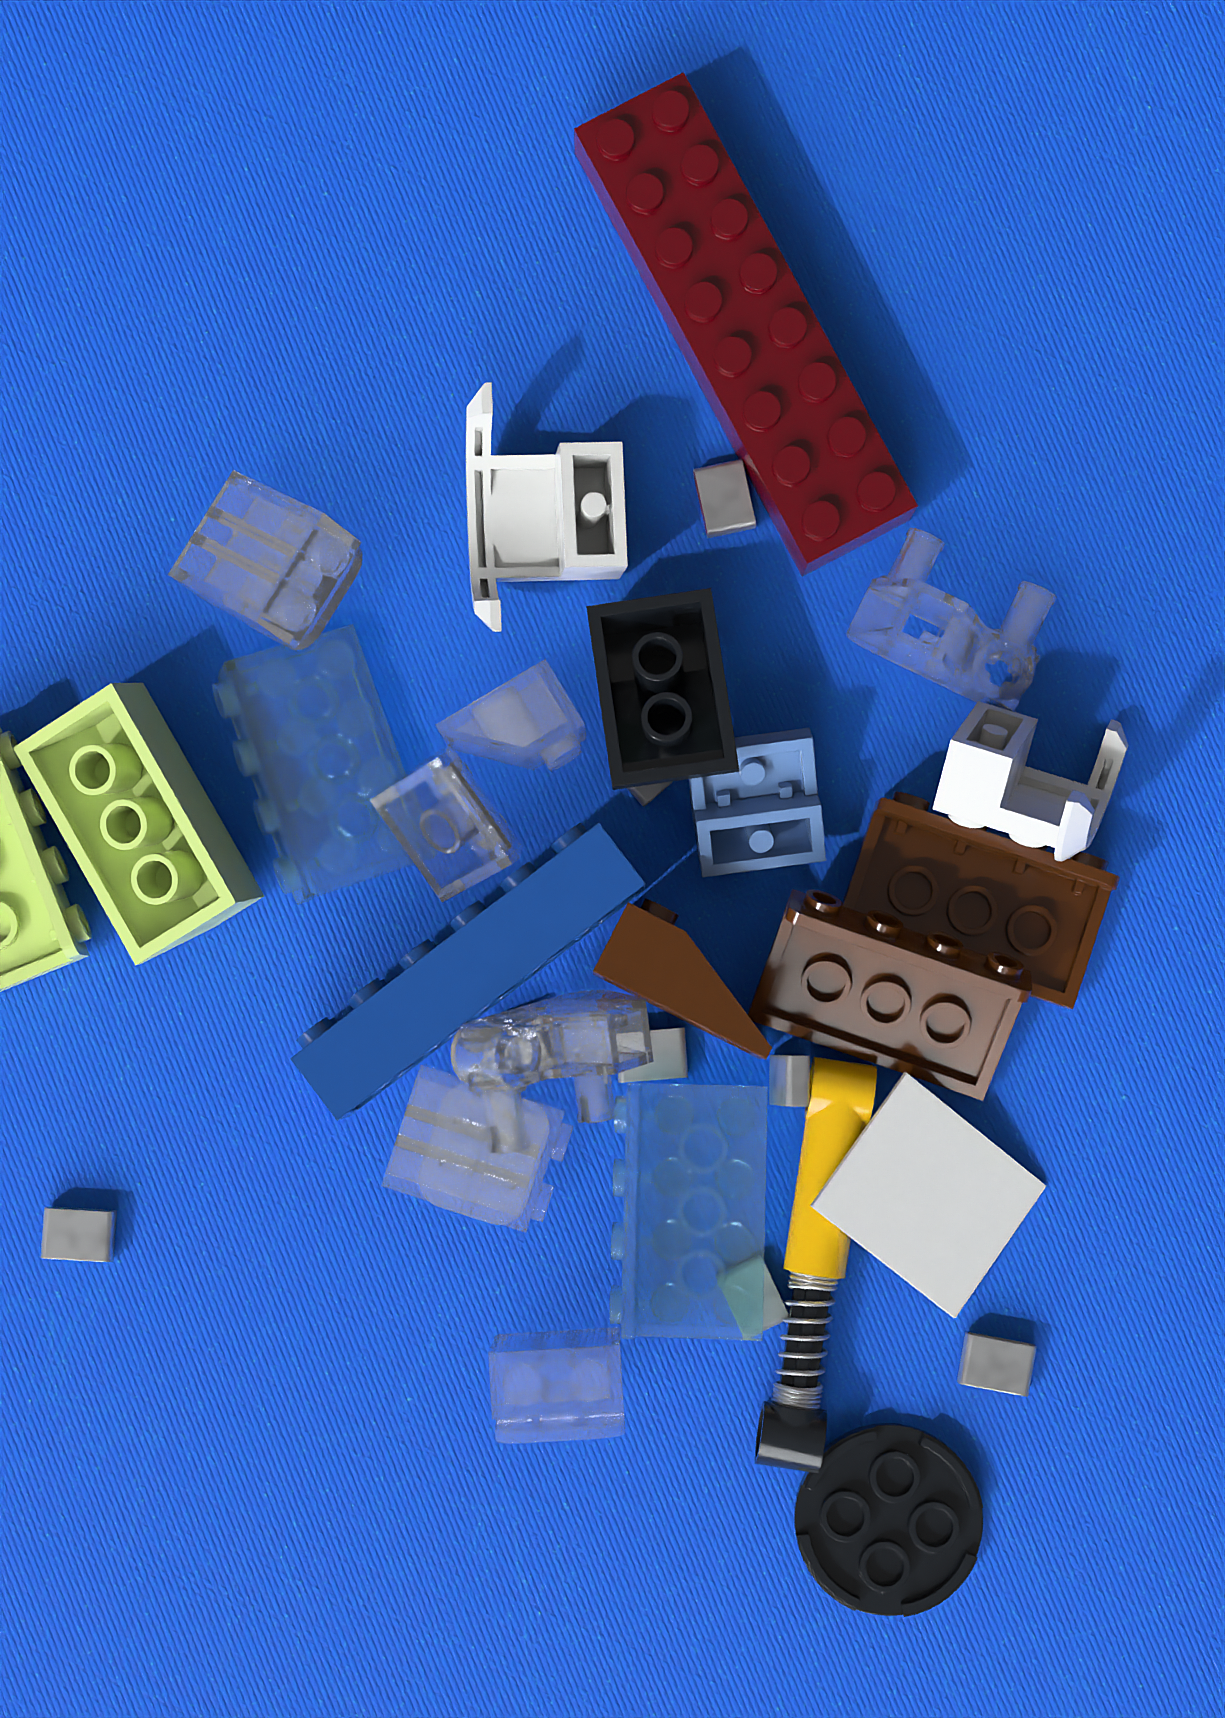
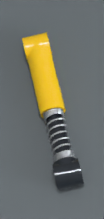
(817, 1254)

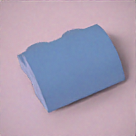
(762, 813)

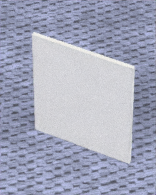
(928, 1195)

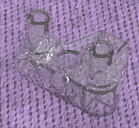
(963, 642)
(560, 1037)

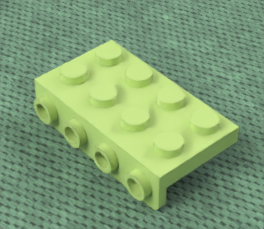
(35, 916)

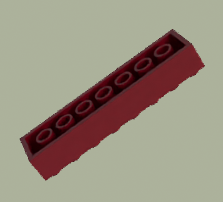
(743, 324)

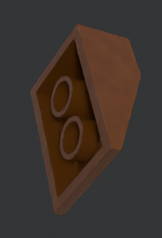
(669, 971)

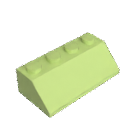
(138, 820)

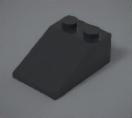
(662, 689)

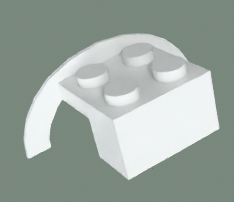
(540, 512)
(992, 787)

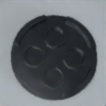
(889, 1520)

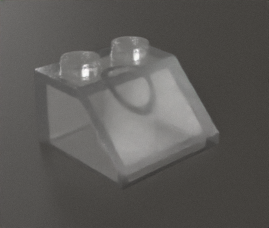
(519, 723)
(447, 824)

